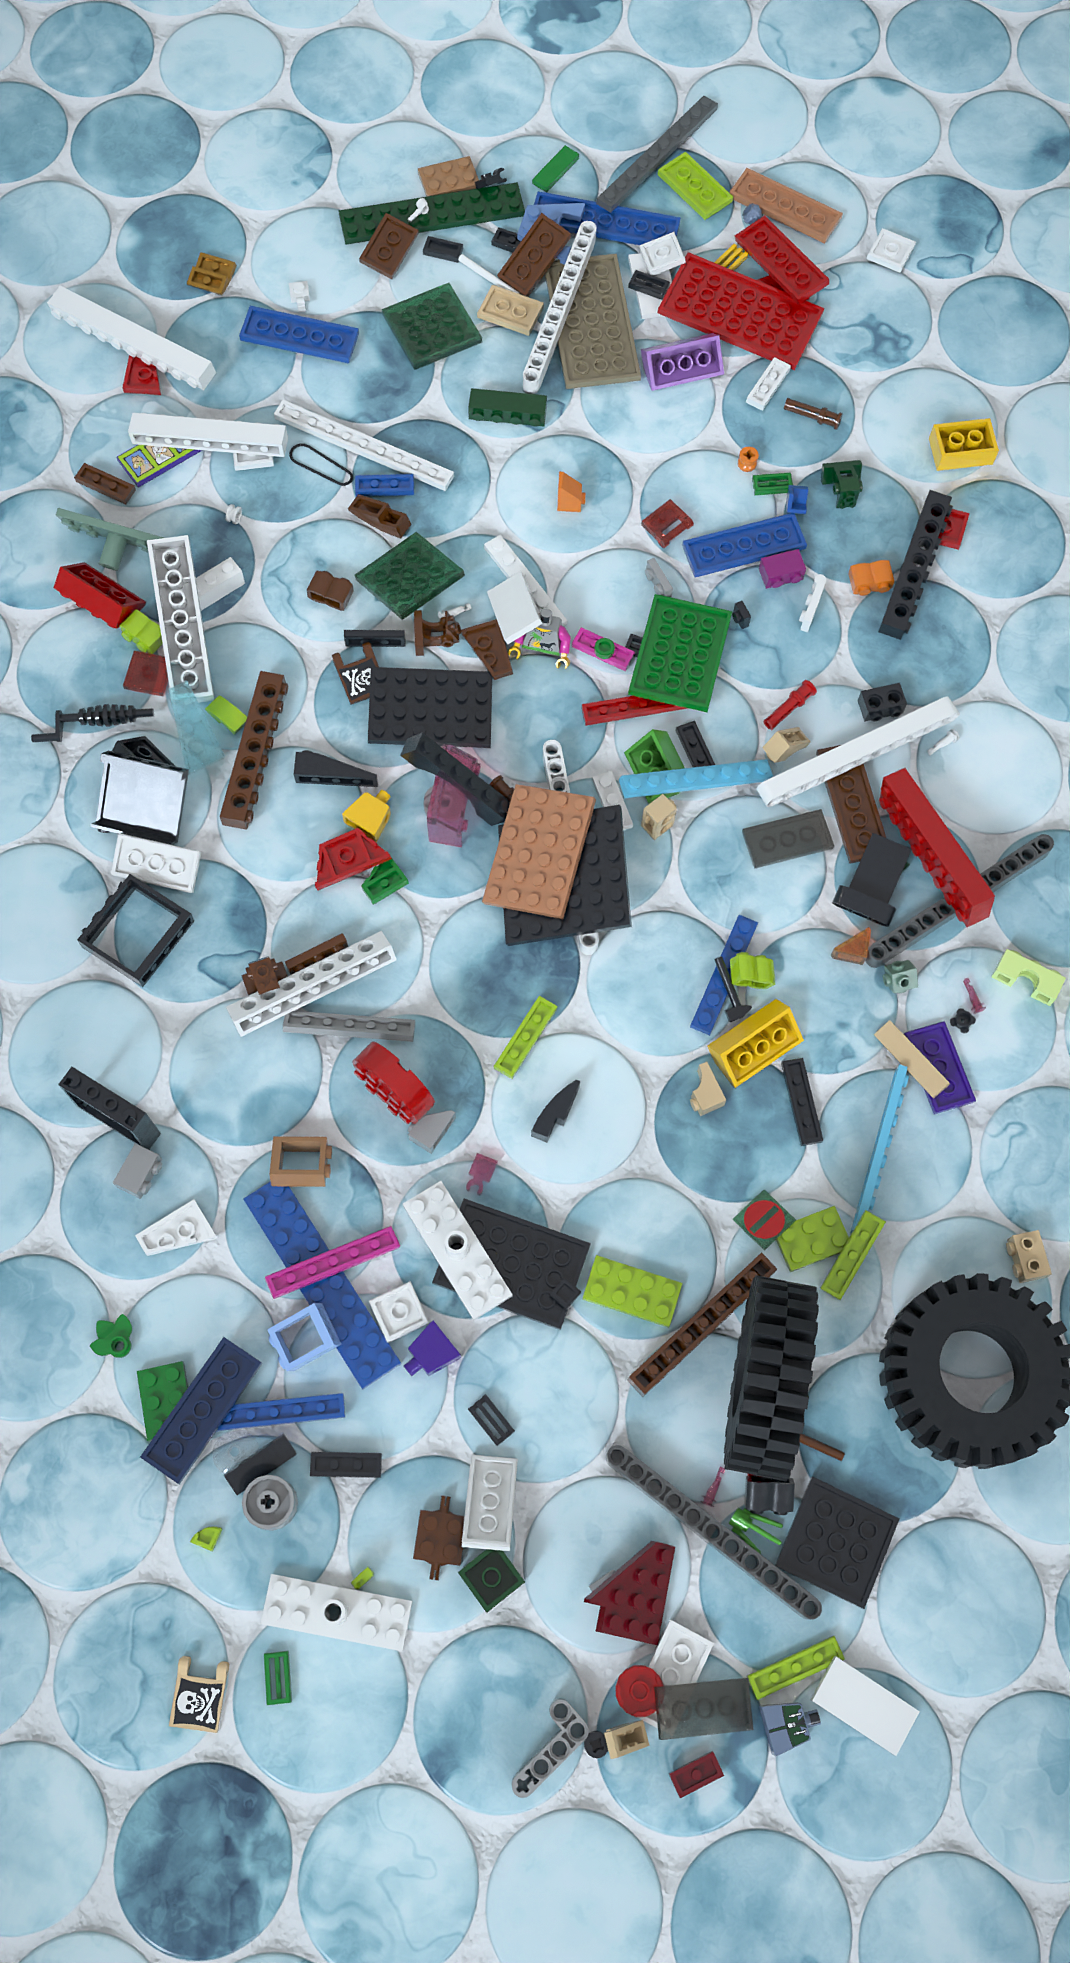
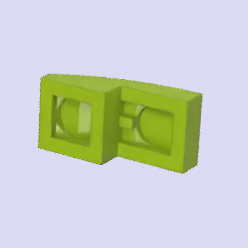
(227, 714)

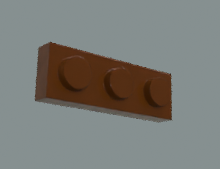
(105, 483)
(316, 953)

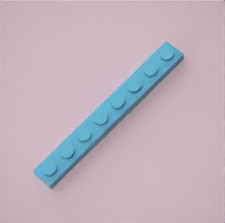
(695, 778)
(882, 1141)

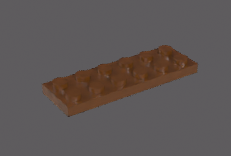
(854, 809)

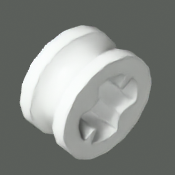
(233, 514)

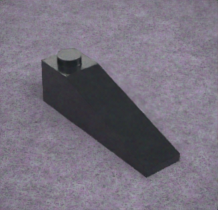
(320, 769)

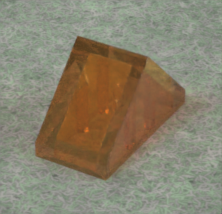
(854, 949)

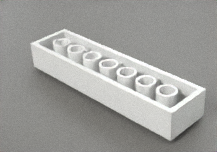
(180, 615)

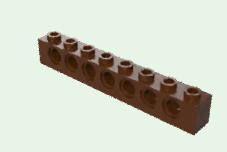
(267, 684)
(699, 1326)

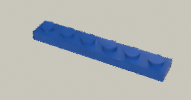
(715, 992)
(284, 1412)

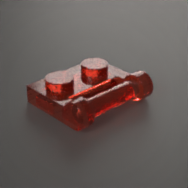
(662, 519)

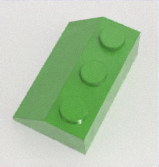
(654, 754)

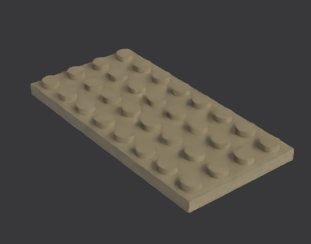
(597, 334)

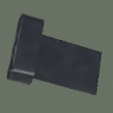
(874, 881)

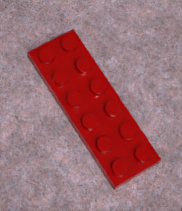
(782, 259)

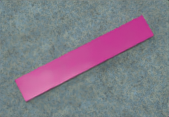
(332, 1262)

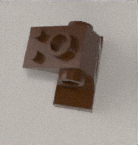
(423, 629)
(263, 975)

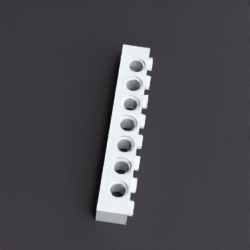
(312, 983)

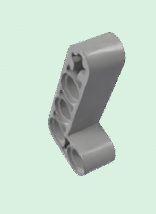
(546, 1752)

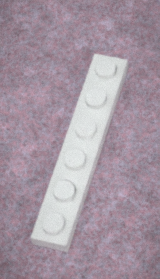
(511, 564)

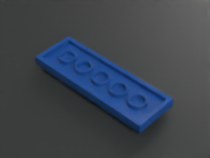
(299, 334)
(743, 544)

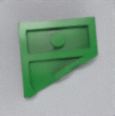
(384, 881)

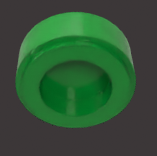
(604, 648)

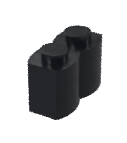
(769, 1494)

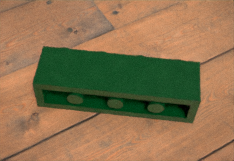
(507, 407)

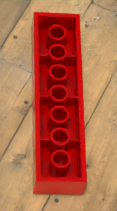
(936, 848)

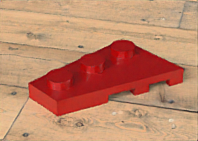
(141, 378)

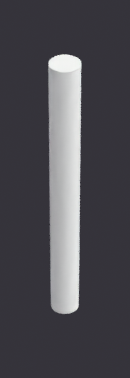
(484, 273)

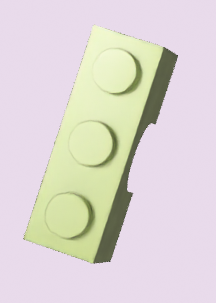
(1046, 982)

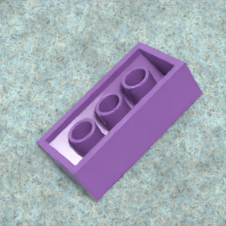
(683, 361)

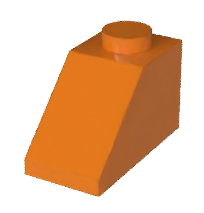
(569, 494)

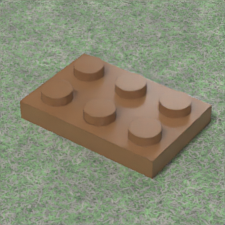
(448, 176)

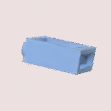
(323, 1327)

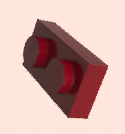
(696, 1774)

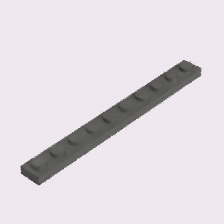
(656, 154)

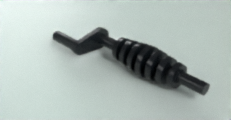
(102, 716)

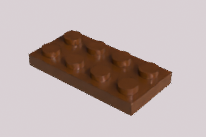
(534, 255)

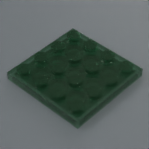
(432, 326)
(409, 575)

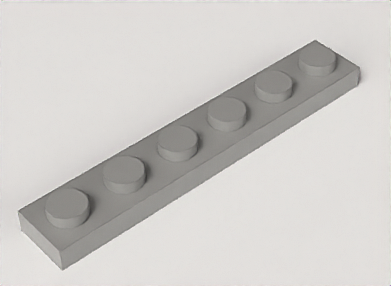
(349, 1026)

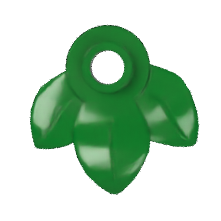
(112, 1334)

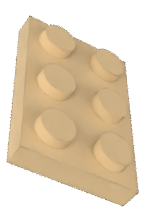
(510, 310)

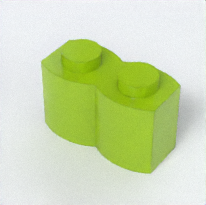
(142, 631)
(752, 971)

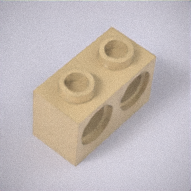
(658, 816)

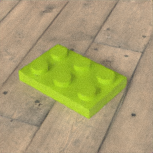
(813, 1239)

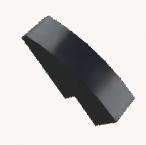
(555, 1112)

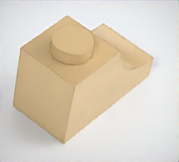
(785, 743)
(709, 1094)
(626, 1738)

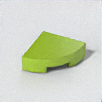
(207, 1537)
(362, 1578)

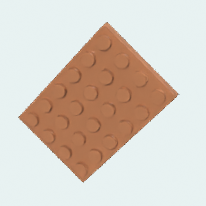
(539, 851)

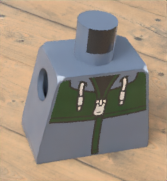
(787, 1725)

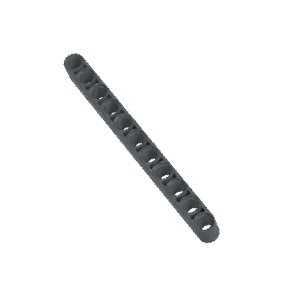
(937, 918)
(724, 1534)

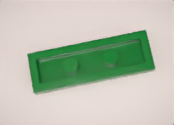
(555, 168)

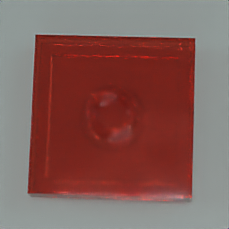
(146, 674)

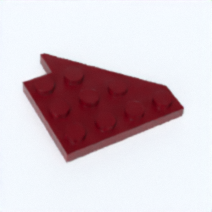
(635, 1595)

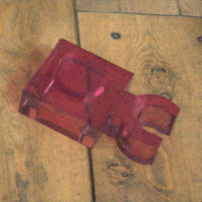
(481, 1170)

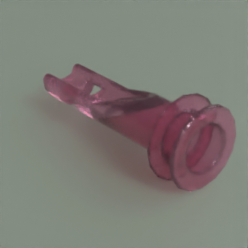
(977, 1005)
(711, 1492)

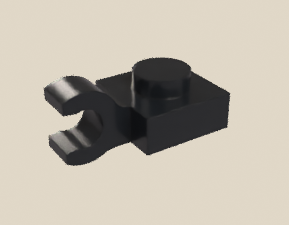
(488, 179)

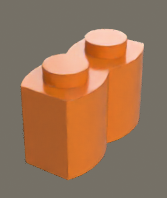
(871, 577)

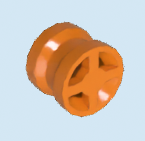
(744, 462)

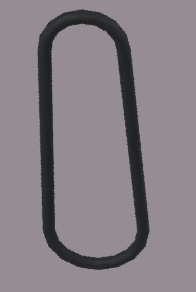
(314, 471)

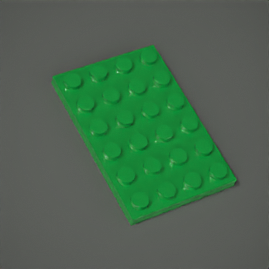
(680, 653)

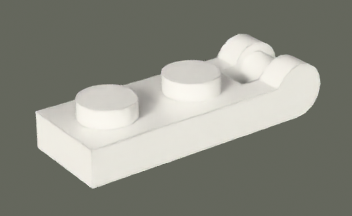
(812, 602)

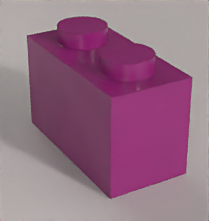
(782, 569)

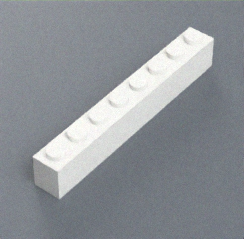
(208, 434)

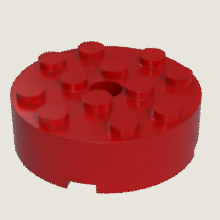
(393, 1083)

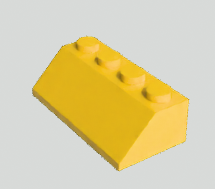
(756, 1042)

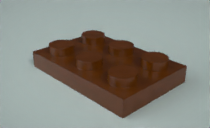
(388, 246)

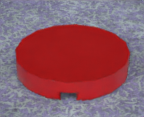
(636, 1690)

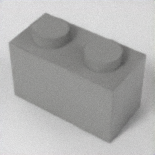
(138, 1171)

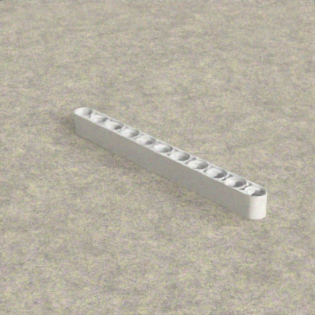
(559, 307)
(857, 751)
(560, 780)

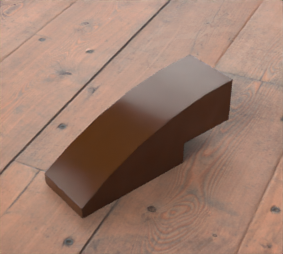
(380, 515)

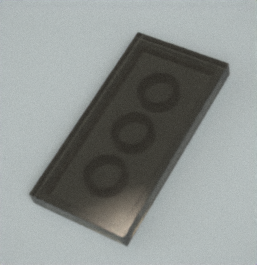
(787, 838)
(703, 1708)

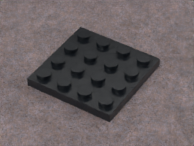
(837, 1542)

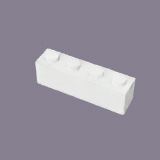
(219, 582)

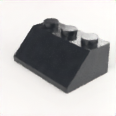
(141, 748)

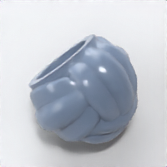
(751, 213)

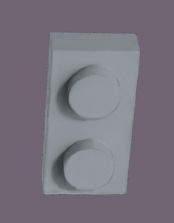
(655, 574)

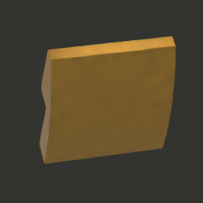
(211, 273)

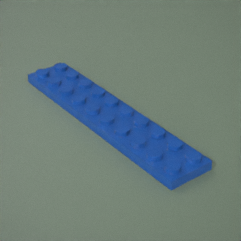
(297, 1240)

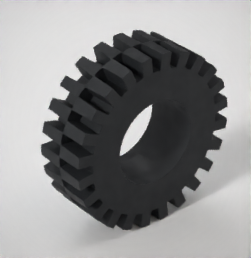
(1027, 1337)
(771, 1378)

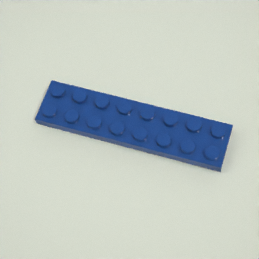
(620, 225)

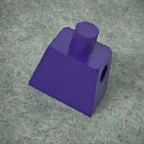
(431, 1351)

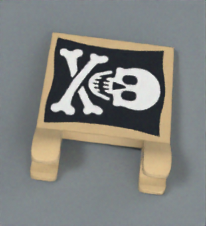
(198, 1699)

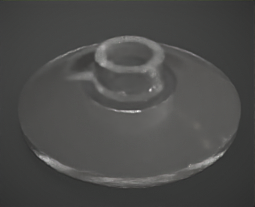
(232, 1439)

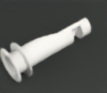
(455, 611)
(952, 736)

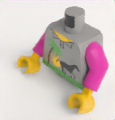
(546, 638)

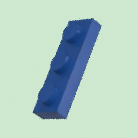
(384, 485)

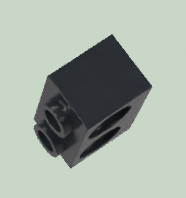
(880, 698)

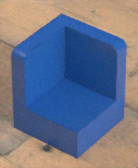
(797, 499)

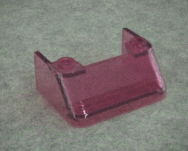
(448, 804)

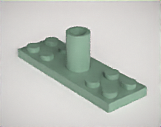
(115, 535)

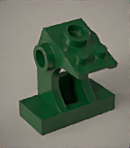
(844, 486)

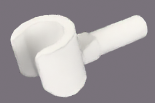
(422, 208)

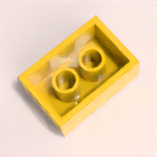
(963, 444)

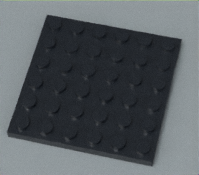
(599, 890)

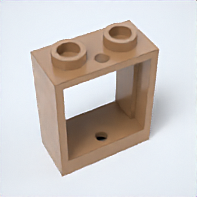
(300, 1178)

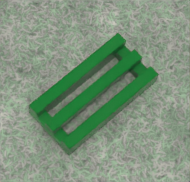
(772, 486)
(276, 1655)

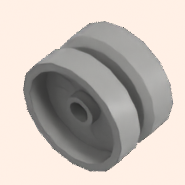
(255, 1502)

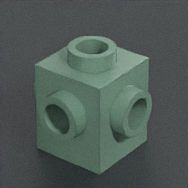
(900, 976)

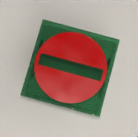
(764, 1220)

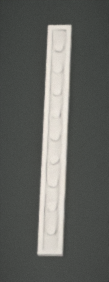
(363, 445)

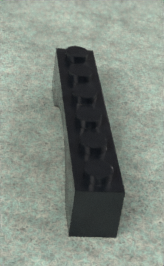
(431, 757)

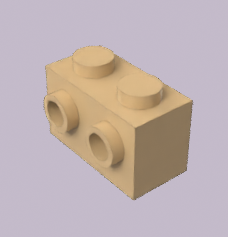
(1028, 1256)

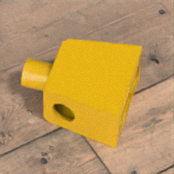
(369, 814)

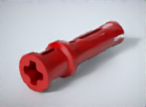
(796, 699)

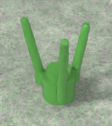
(742, 1521)

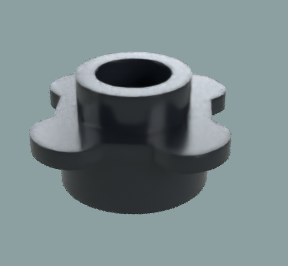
(966, 1016)

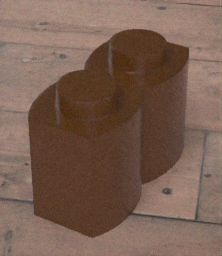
(330, 590)

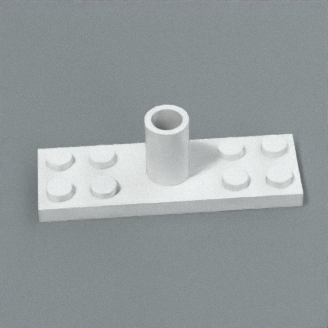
(468, 1268)
(363, 1617)

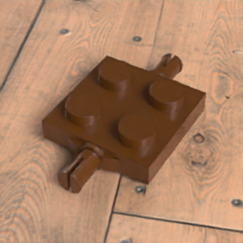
(439, 1538)

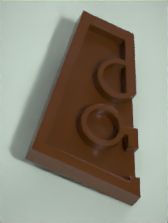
(489, 647)

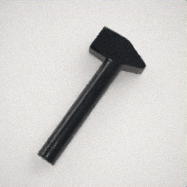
(737, 1011)

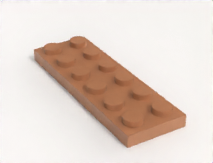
(786, 205)

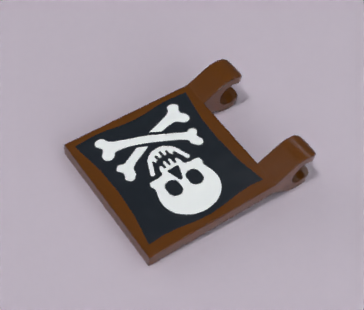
(356, 675)

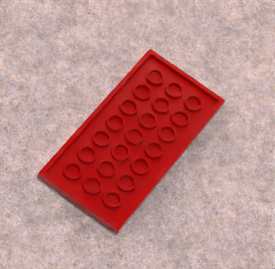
(740, 310)

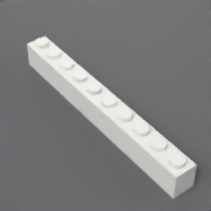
(131, 338)

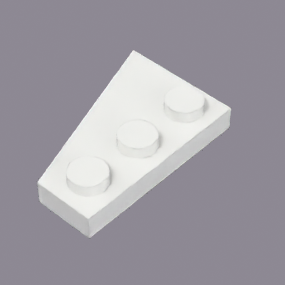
(176, 1230)

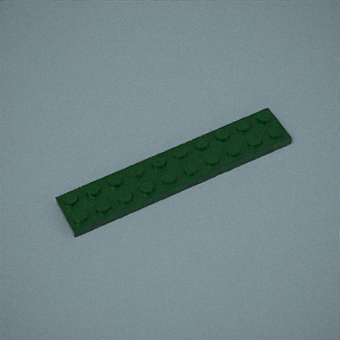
(444, 211)

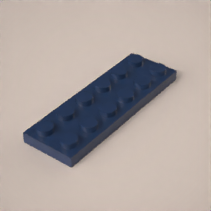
(201, 1410)

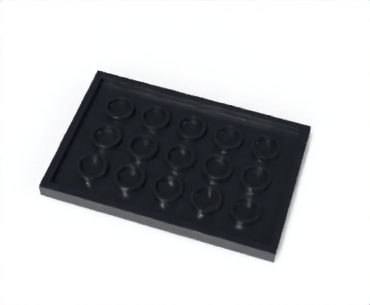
(442, 704)
(527, 1258)

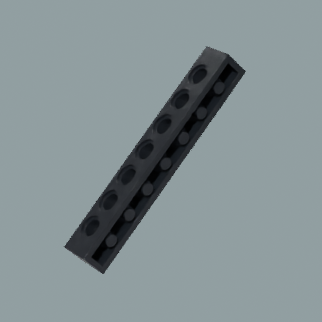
(936, 504)

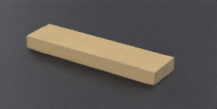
(911, 1057)

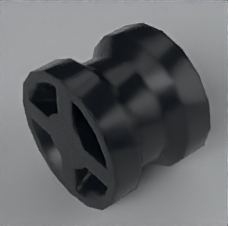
(594, 1742)

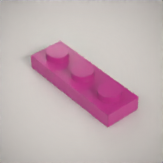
(586, 640)

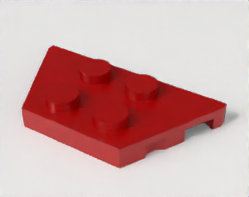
(346, 857)

